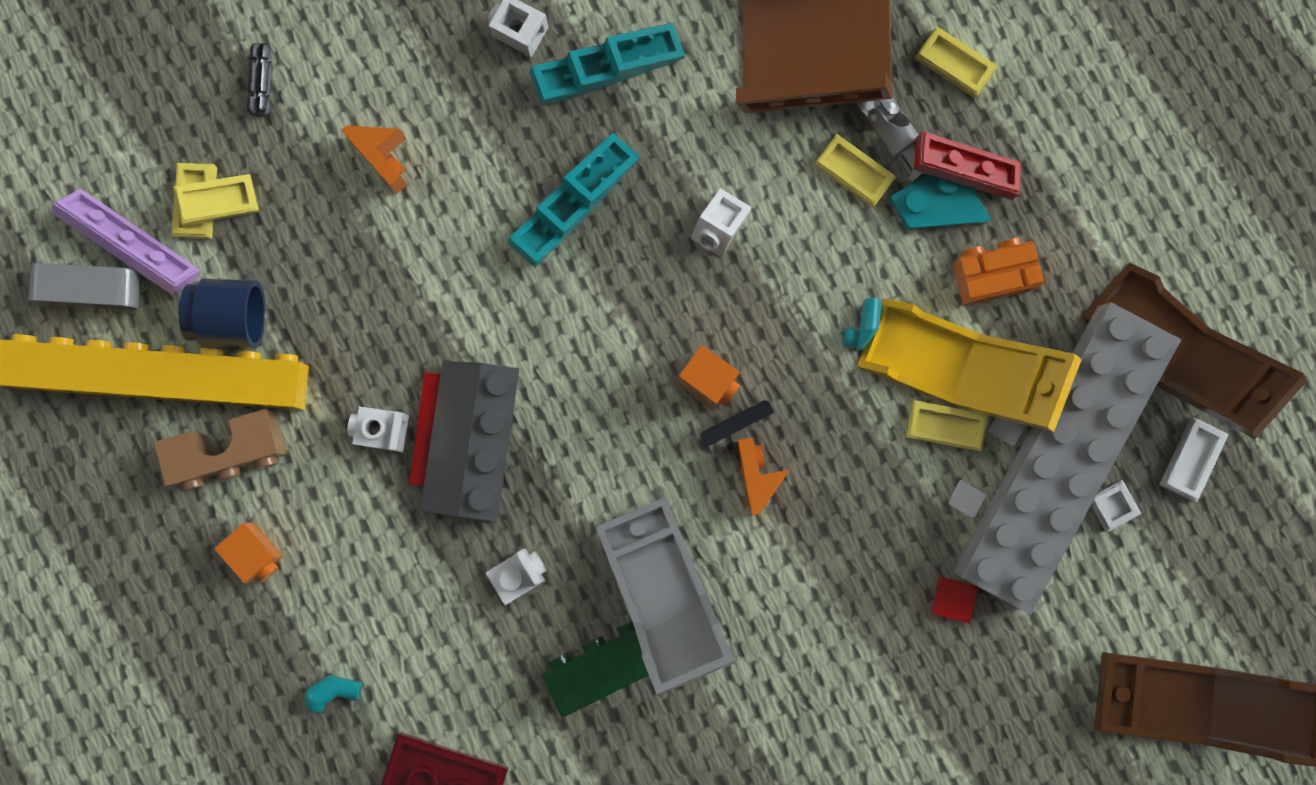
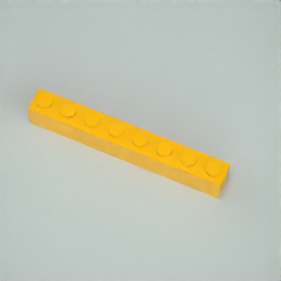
(153, 374)

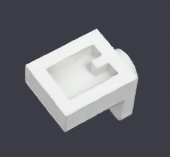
(720, 222)
(517, 575)

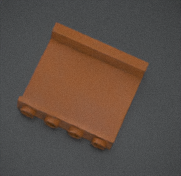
(814, 53)

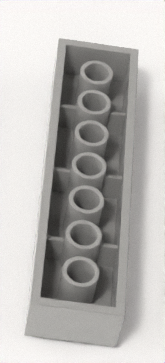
(1064, 469)

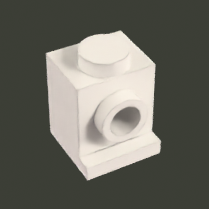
(516, 12)
(392, 429)

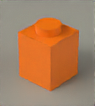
(250, 553)

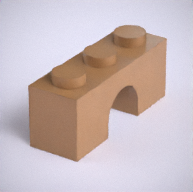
(188, 461)

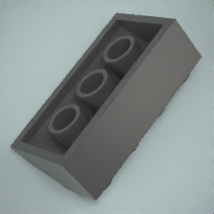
(470, 440)

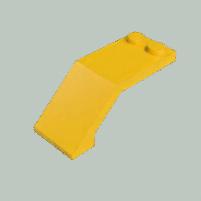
(970, 368)

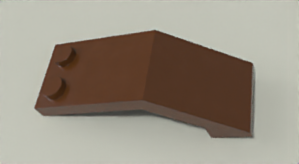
(1207, 367)
(1207, 707)

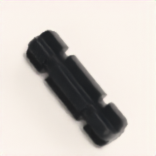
(259, 79)

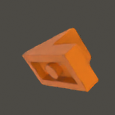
(374, 145)
(757, 487)

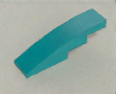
(607, 63)
(573, 200)

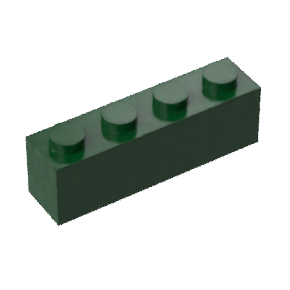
(595, 672)

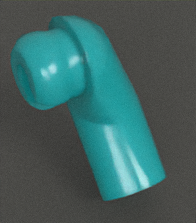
(868, 327)
(327, 689)

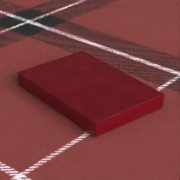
(428, 763)

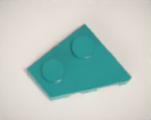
(938, 204)

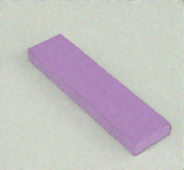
(125, 241)

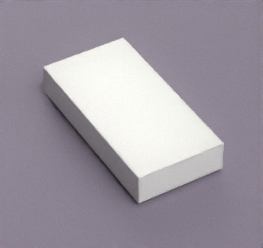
(1193, 459)

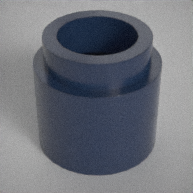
(223, 313)

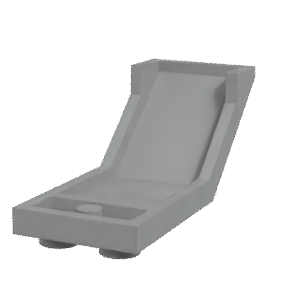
(664, 597)

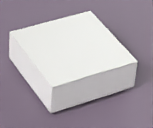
(1114, 506)

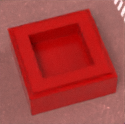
(954, 599)

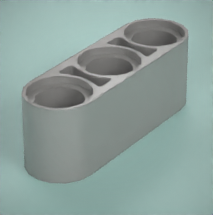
(84, 285)

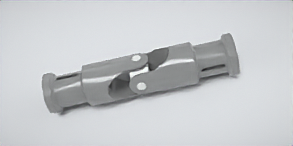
(897, 135)

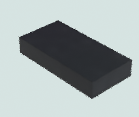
(736, 423)

